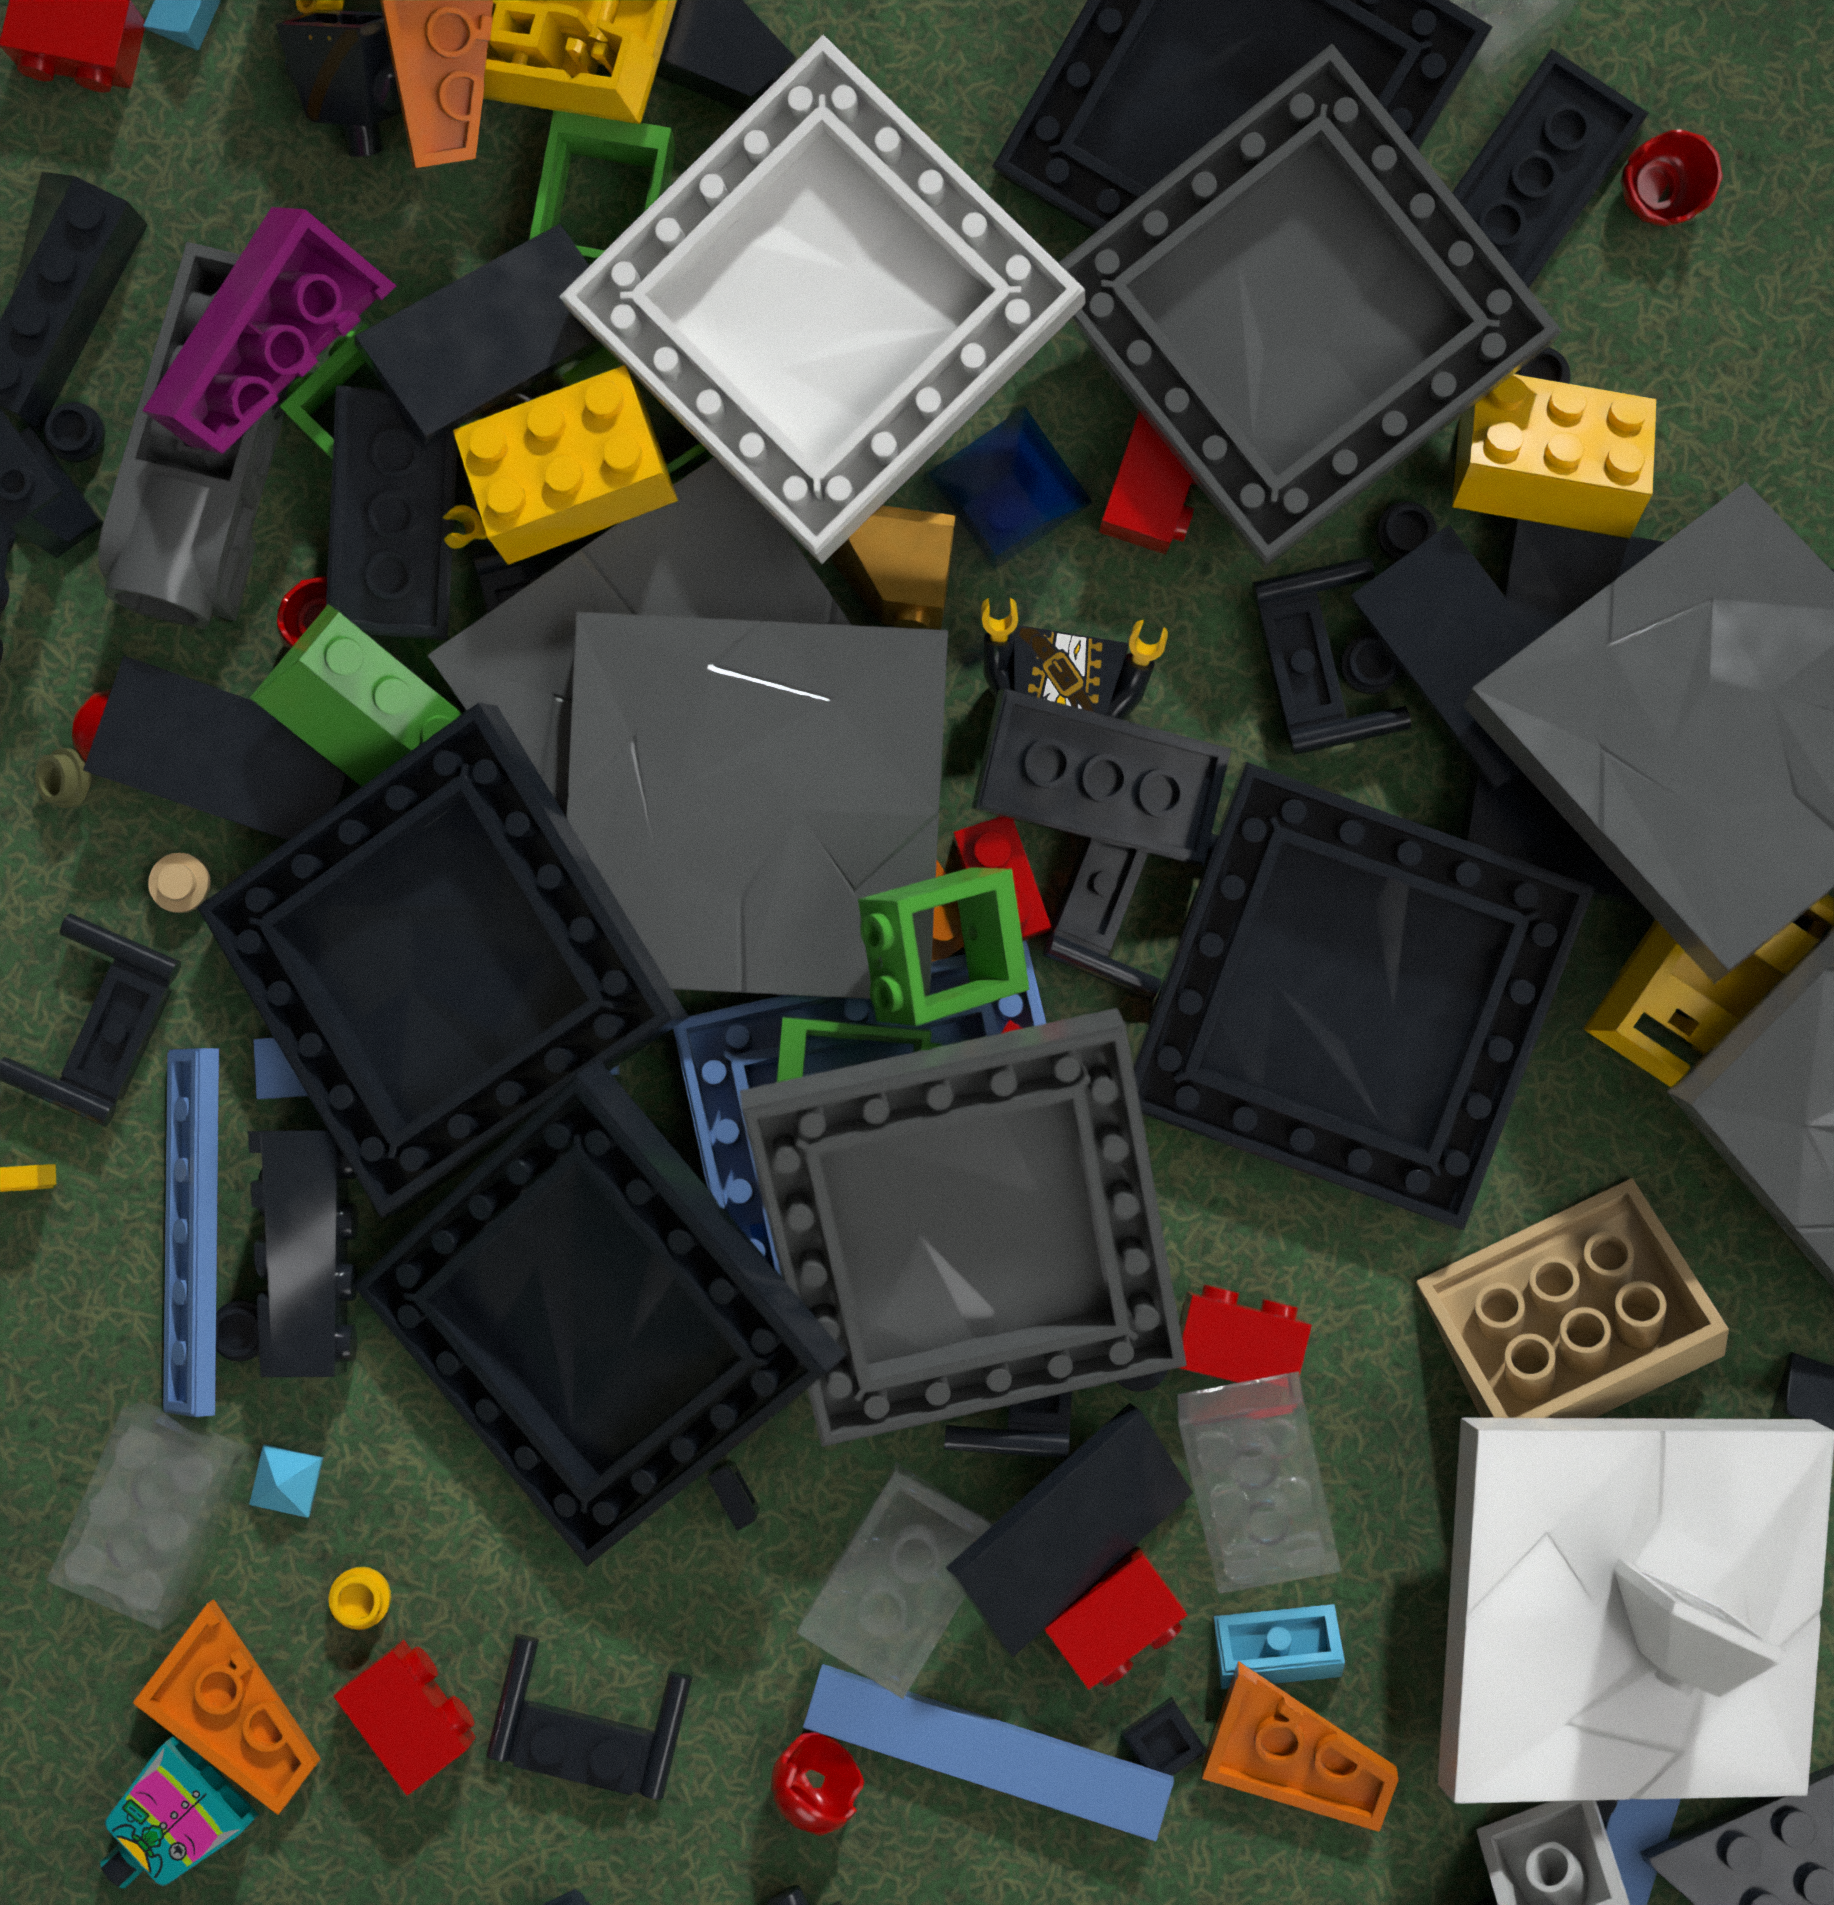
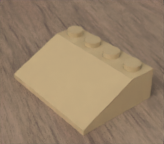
(1575, 1312)

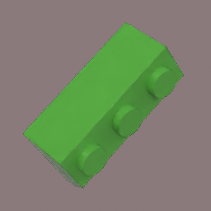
(351, 698)

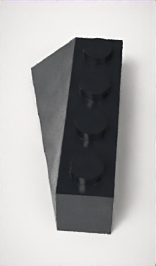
(64, 279)
(304, 1254)

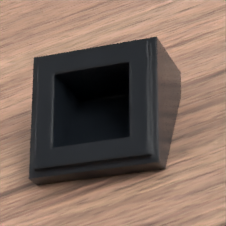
(1807, 1390)

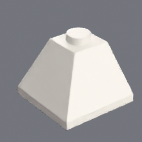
(1690, 1636)
(1552, 1857)

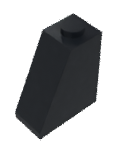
(722, 52)

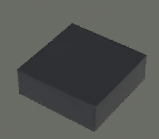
(734, 1494)
(1164, 1739)

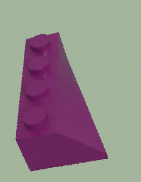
(264, 328)

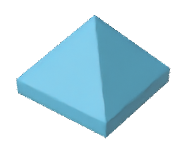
(286, 1481)

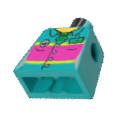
(173, 1817)

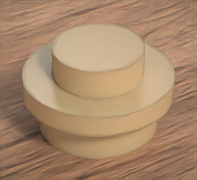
(179, 882)

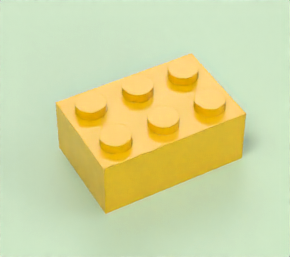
(1557, 455)
(565, 465)

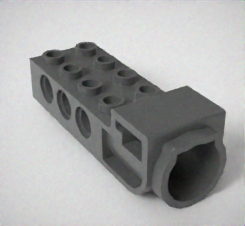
(178, 513)

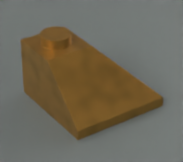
(900, 565)

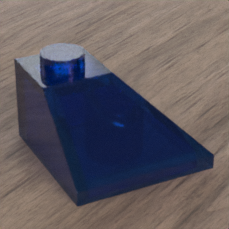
(1010, 488)

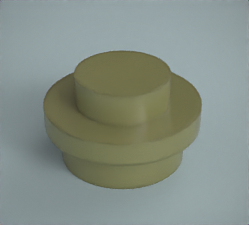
(62, 778)

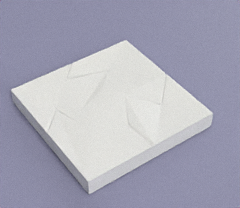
(823, 298)
(1539, 1644)

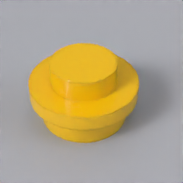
(359, 1598)

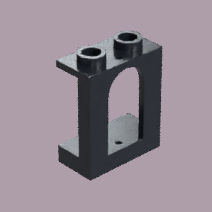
(39, 494)

